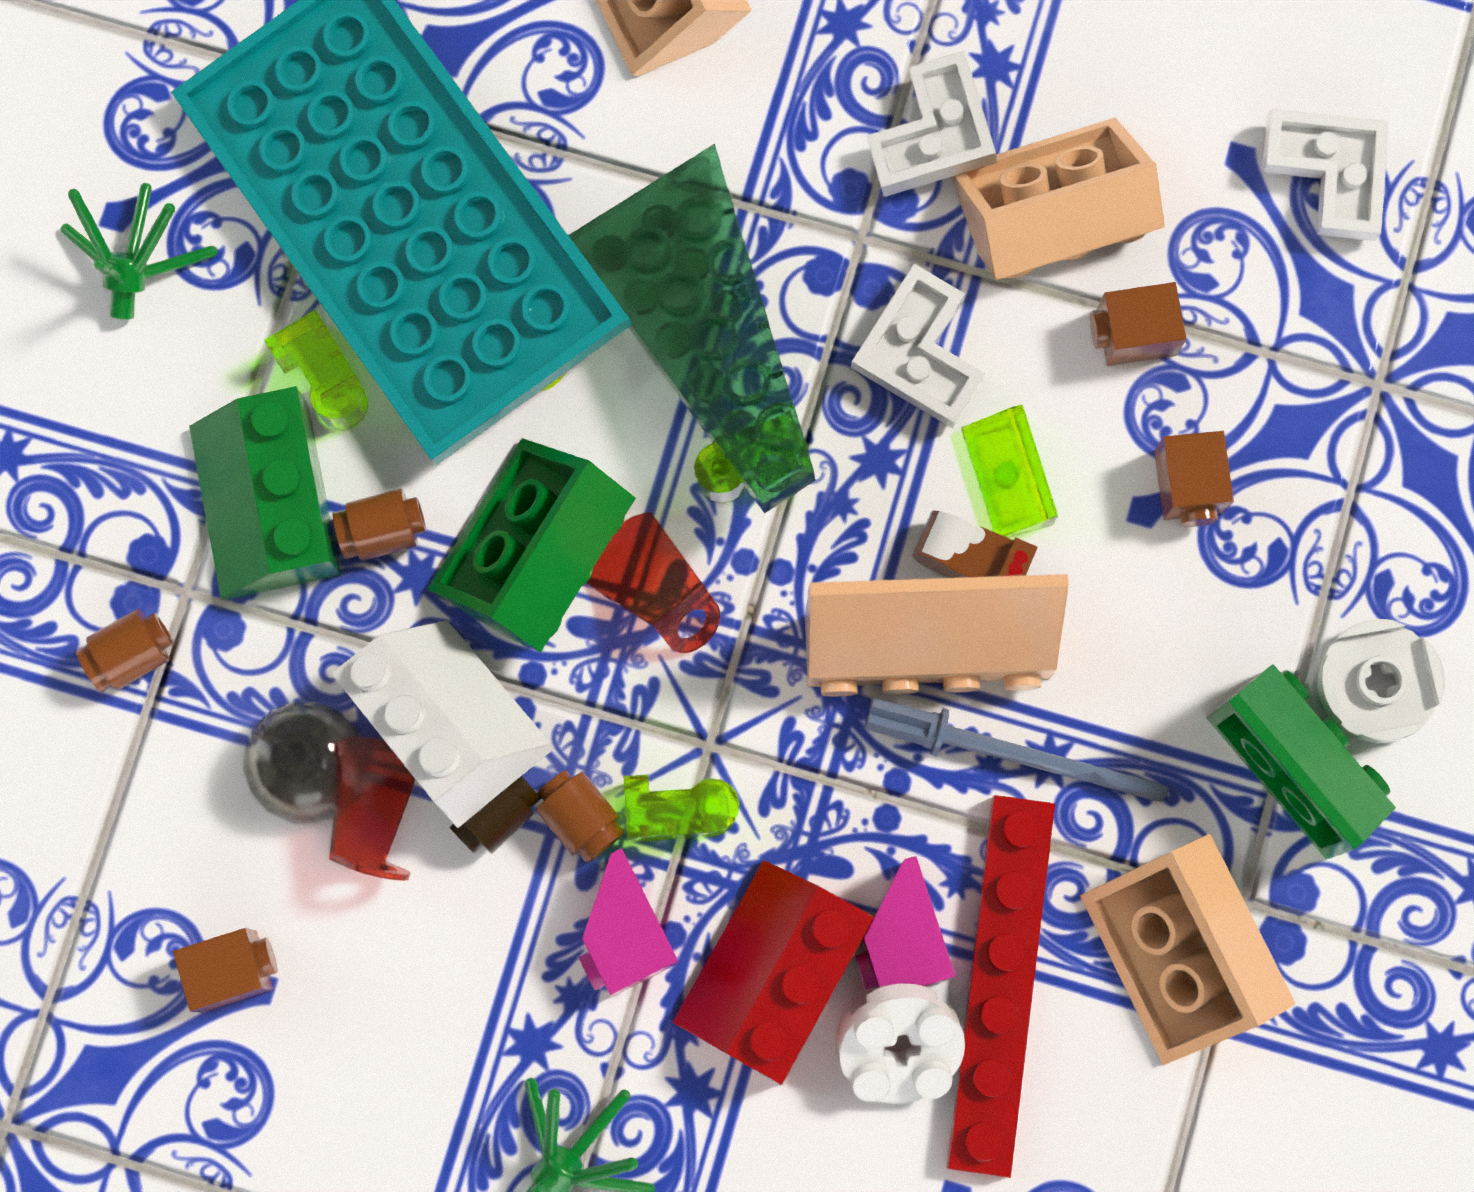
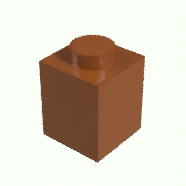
(1139, 324)
(1194, 477)
(225, 969)

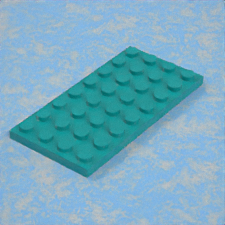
(402, 214)

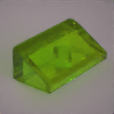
(1010, 472)

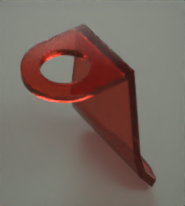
(654, 582)
(369, 806)

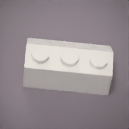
(443, 716)

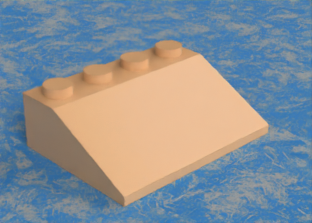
(934, 633)

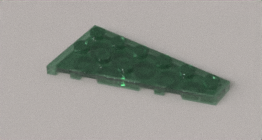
(697, 311)

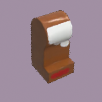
(963, 551)

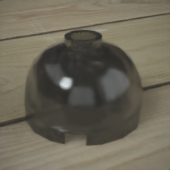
(294, 760)

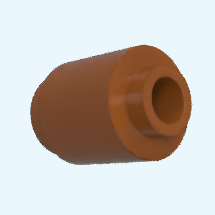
(379, 525)
(125, 650)
(579, 815)

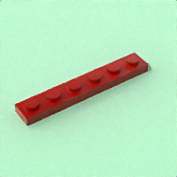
(1001, 986)

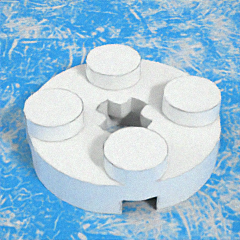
(1398, 652)
(908, 1075)

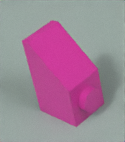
(623, 933)
(904, 936)

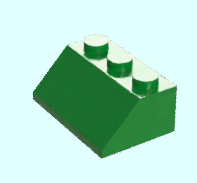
(264, 494)
(532, 543)
(1303, 762)

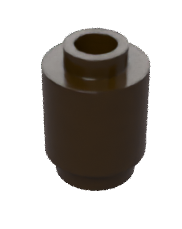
(498, 818)

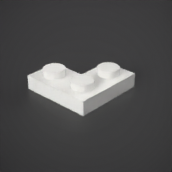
(948, 137)
(1347, 158)
(904, 351)

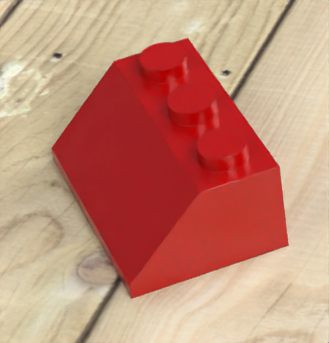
(773, 971)

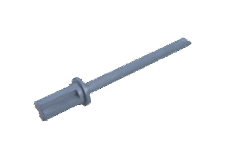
(932, 730)

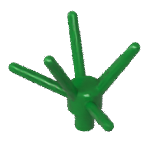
(127, 271)
(561, 1167)

